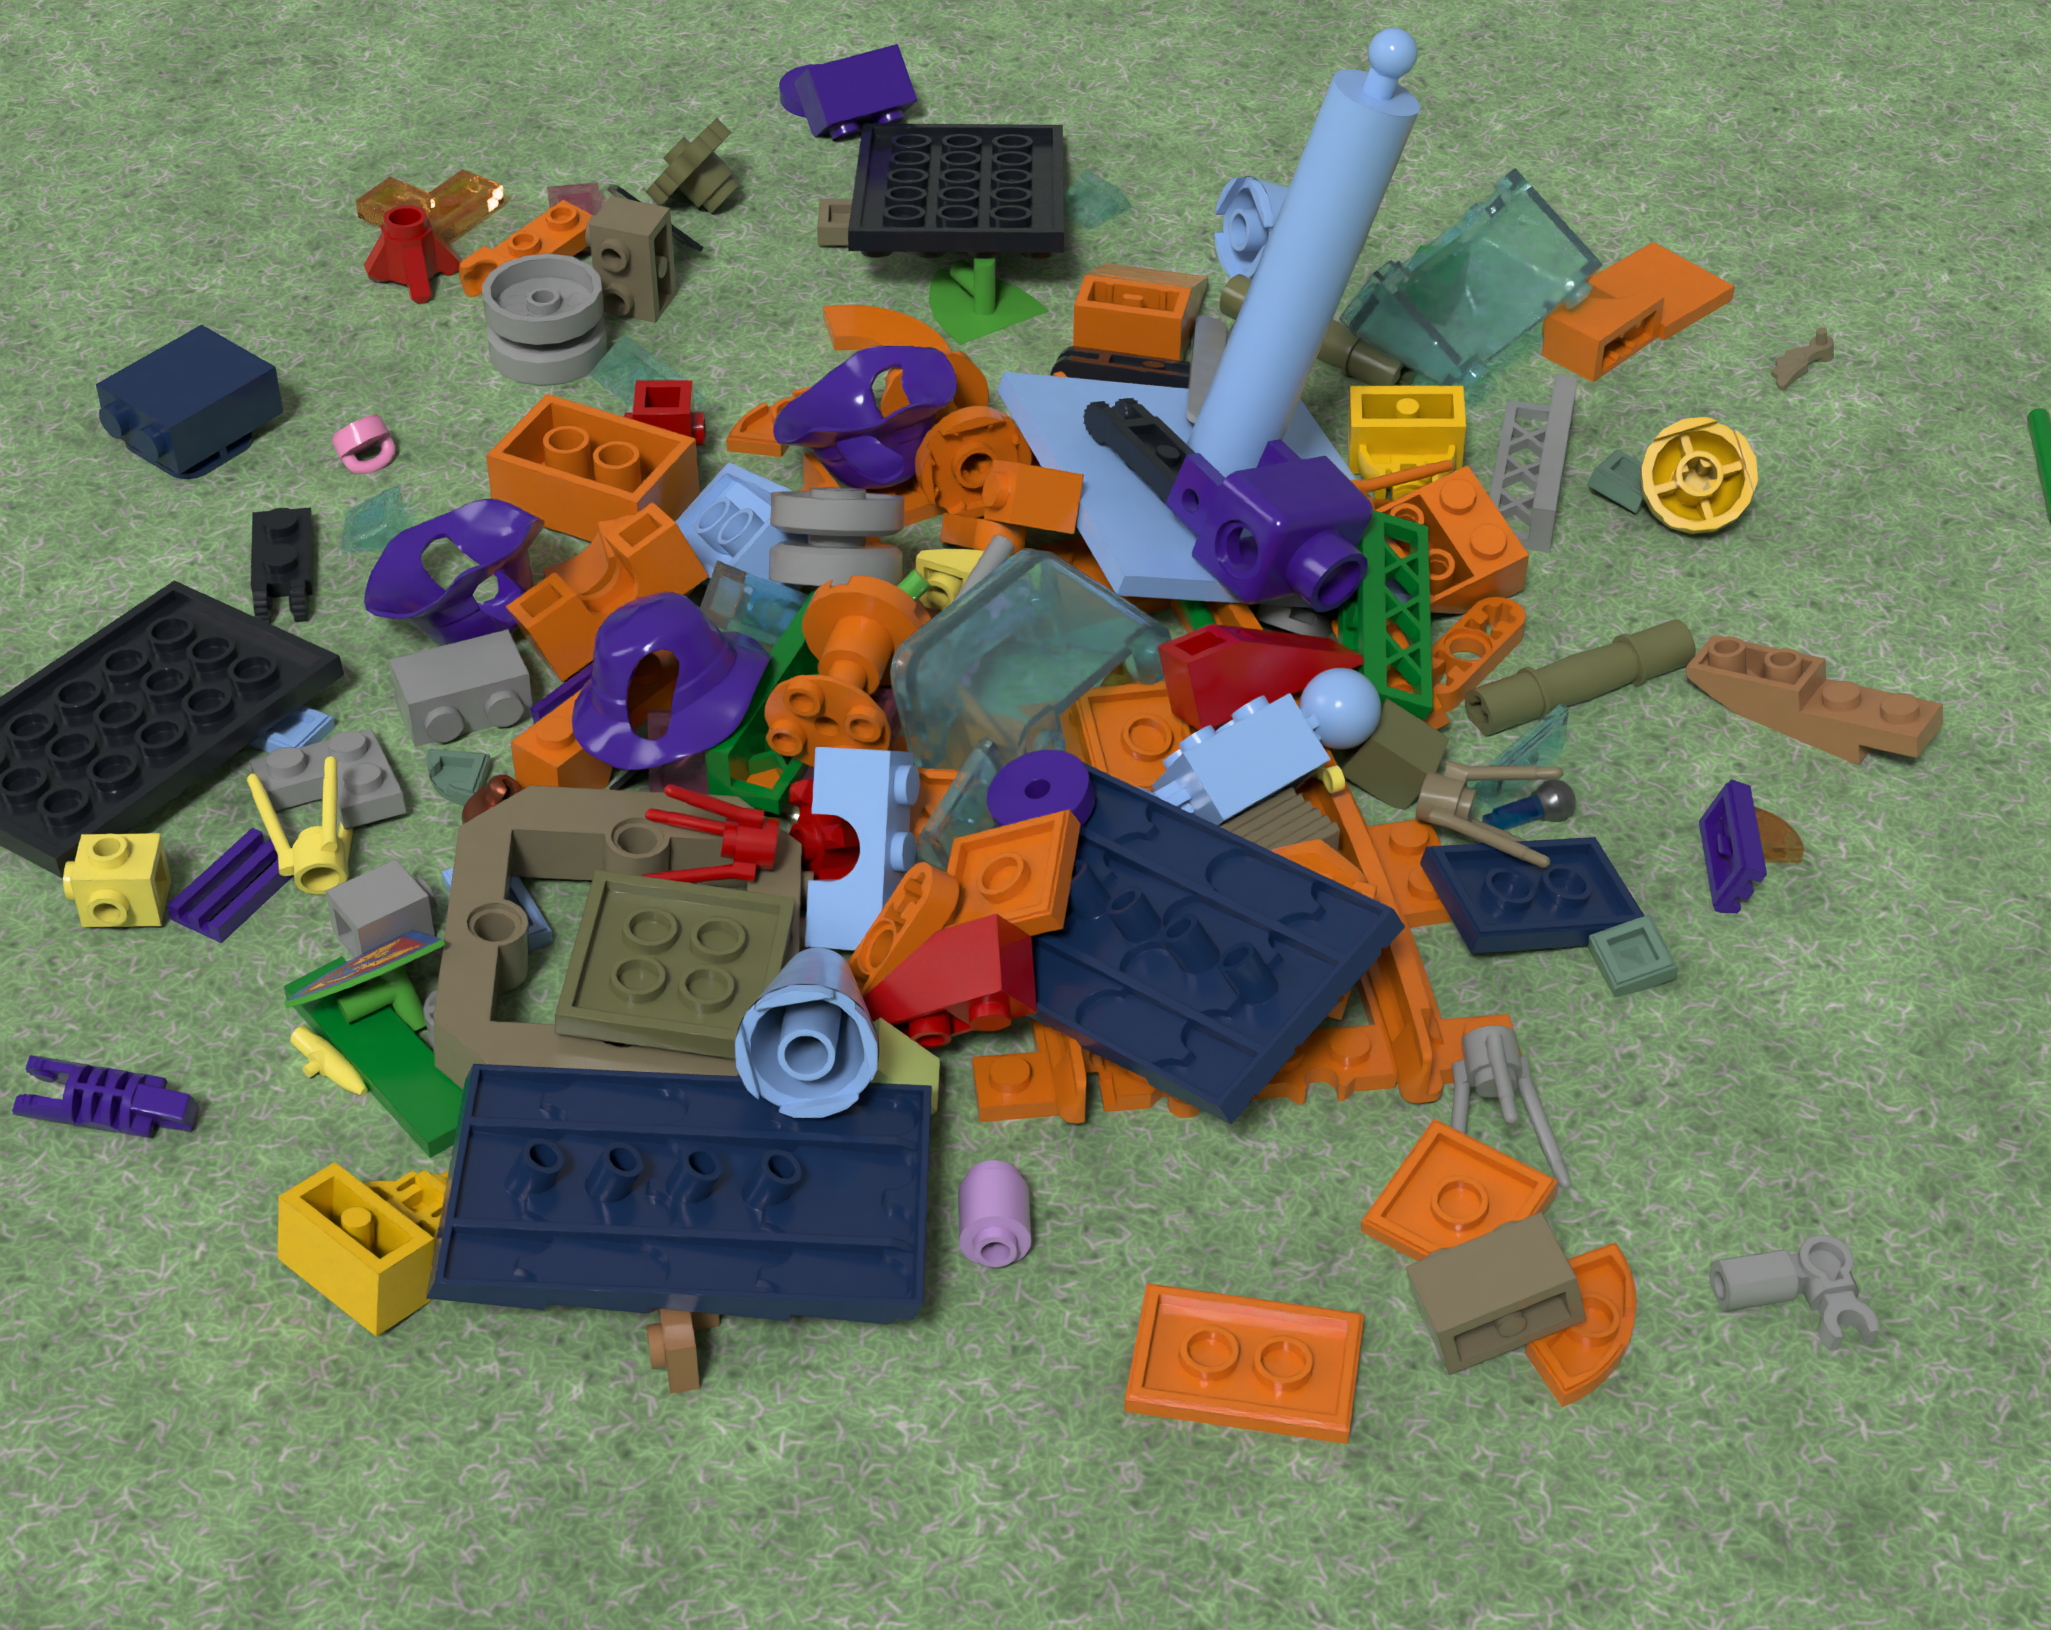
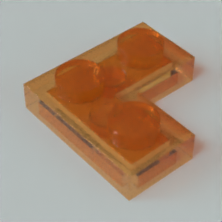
(449, 207)

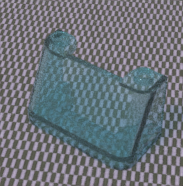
(1474, 287)
(1016, 659)

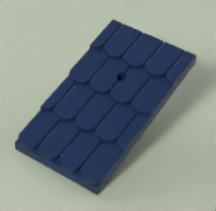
(1197, 950)
(682, 1197)

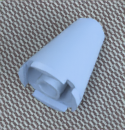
(1249, 216)
(808, 1038)

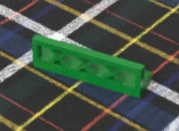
(1373, 607)
(746, 749)

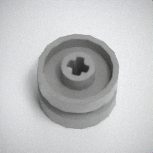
(545, 319)
(837, 534)

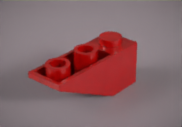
(1228, 666)
(959, 983)

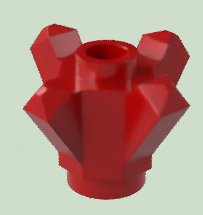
(410, 252)
(827, 840)

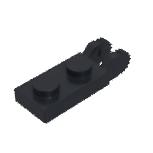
(1140, 441)
(282, 560)

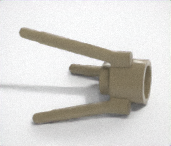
(1451, 804)

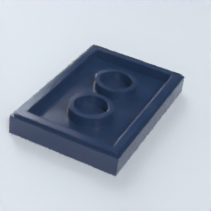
(1520, 906)

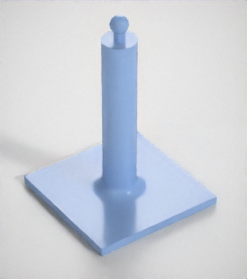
(1266, 358)

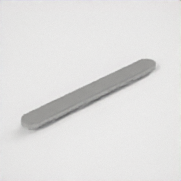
(1206, 353)

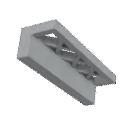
(1548, 468)

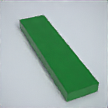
(391, 1063)

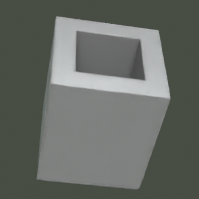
(380, 907)

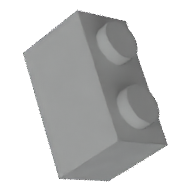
(461, 688)

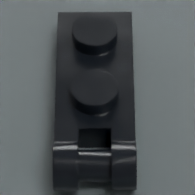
(1121, 367)

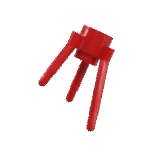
(746, 835)

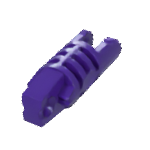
(106, 1099)

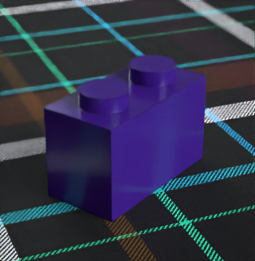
(856, 92)

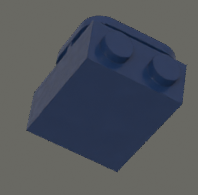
(190, 403)

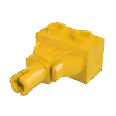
(1403, 430)
(363, 1242)

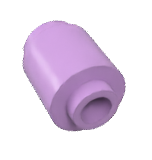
(994, 1214)

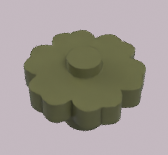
(697, 170)

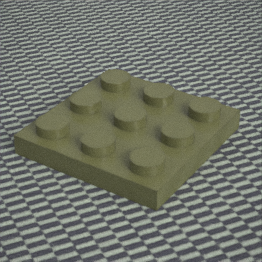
(671, 962)

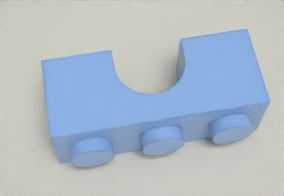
(875, 797)

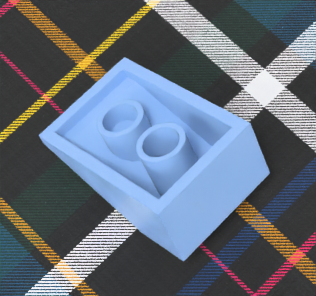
(733, 523)

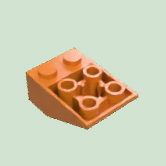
(1137, 310)

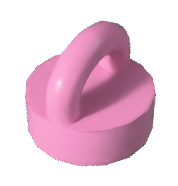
(360, 437)

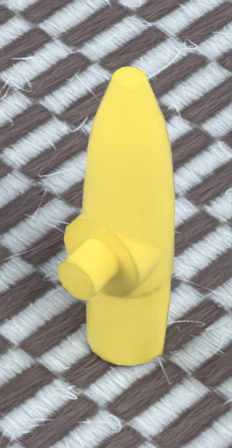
(327, 1061)

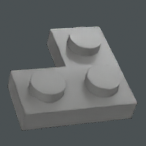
(365, 779)

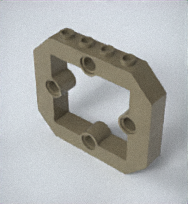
(568, 837)

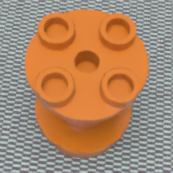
(962, 442)
(854, 638)

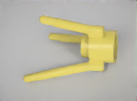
(318, 855)

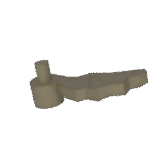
(1796, 360)

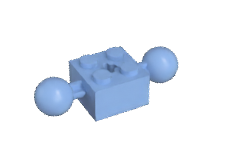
(1268, 746)

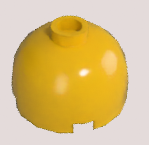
(1698, 475)

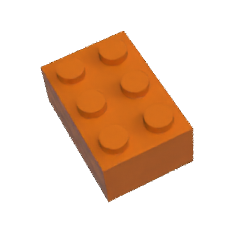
(590, 467)

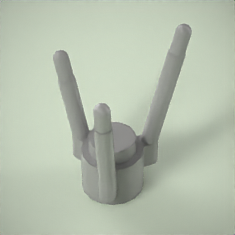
(1497, 1070)

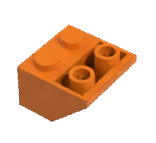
(1469, 542)

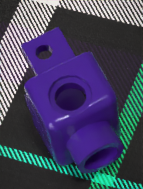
(1300, 520)

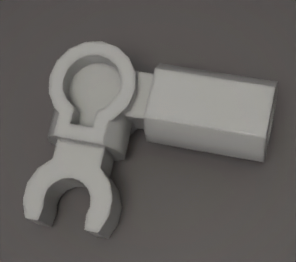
(1817, 1271)

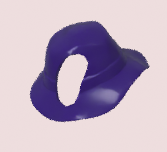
(845, 427)
(487, 532)
(710, 694)

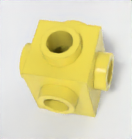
(118, 880)

